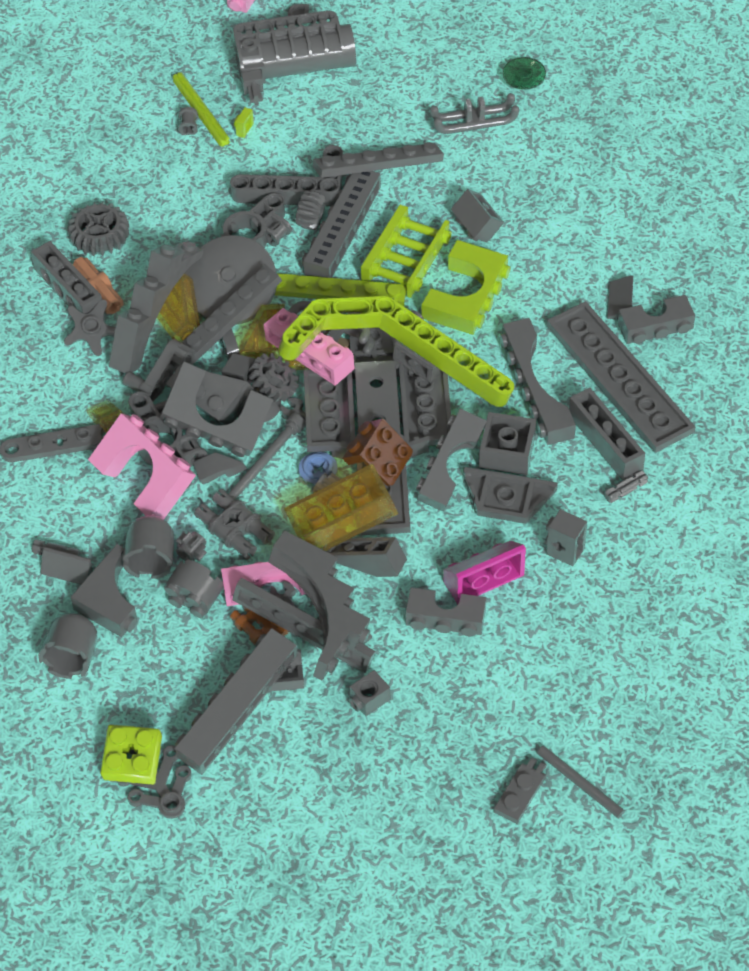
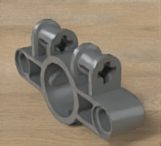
(264, 218)
(144, 408)

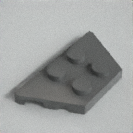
(507, 495)

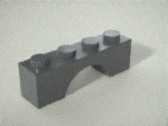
(463, 434)

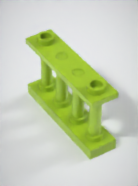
(392, 236)

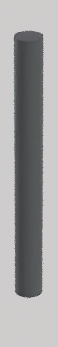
(580, 781)

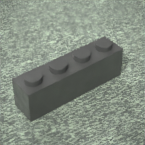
(606, 433)

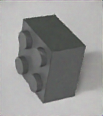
(507, 443)

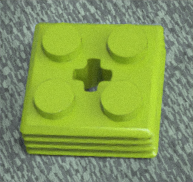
(142, 766)

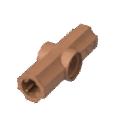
(101, 283)

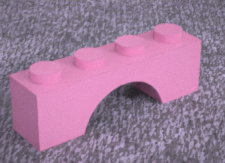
(258, 573)

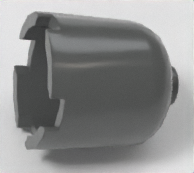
(149, 547)
(69, 646)

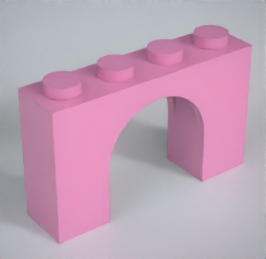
(169, 473)

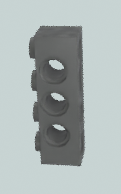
(64, 278)

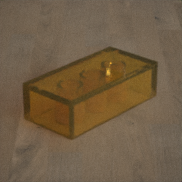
(342, 509)

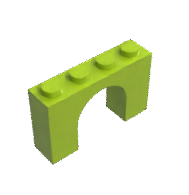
(468, 312)

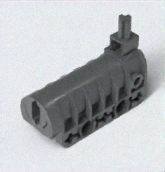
(291, 48)

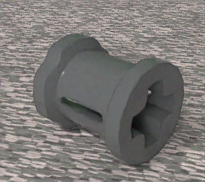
(188, 121)

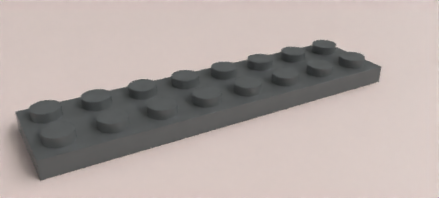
(621, 377)

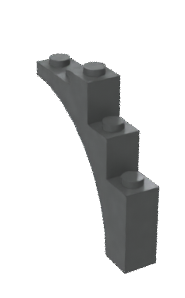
(149, 294)
(315, 574)

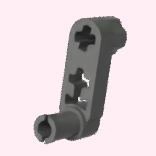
(173, 355)

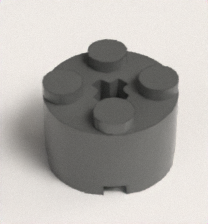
(193, 588)

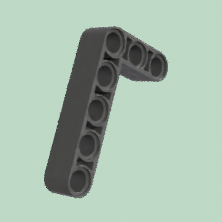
(254, 188)

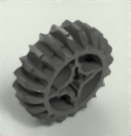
(98, 232)

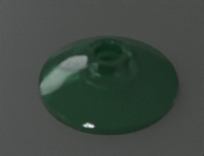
(524, 73)

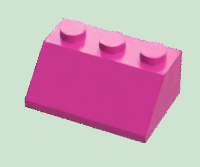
(486, 570)

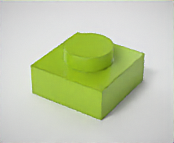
(244, 122)

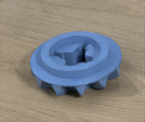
(317, 460)

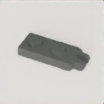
(521, 791)

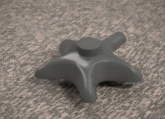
(90, 327)

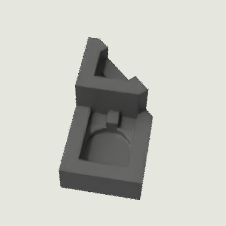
(216, 465)

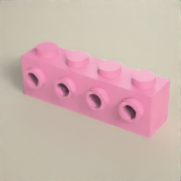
(322, 354)

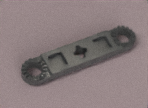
(46, 444)

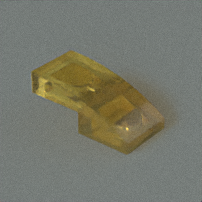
(104, 414)

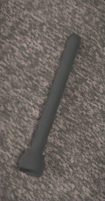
(293, 425)

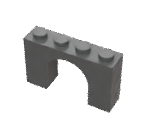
(182, 413)

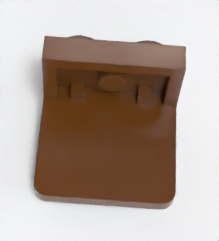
(381, 446)

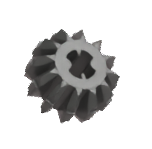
(310, 210)

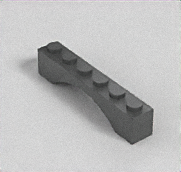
(553, 417)

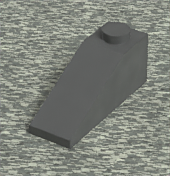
(371, 555)

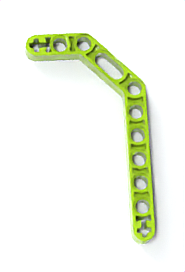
(404, 327)

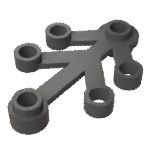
(166, 797)

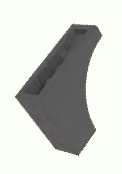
(100, 598)

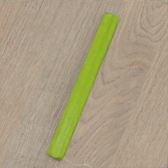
(203, 112)

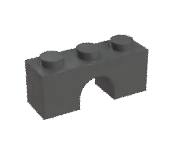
(639, 326)
(464, 618)

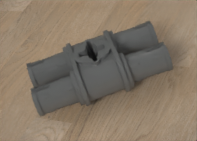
(234, 524)

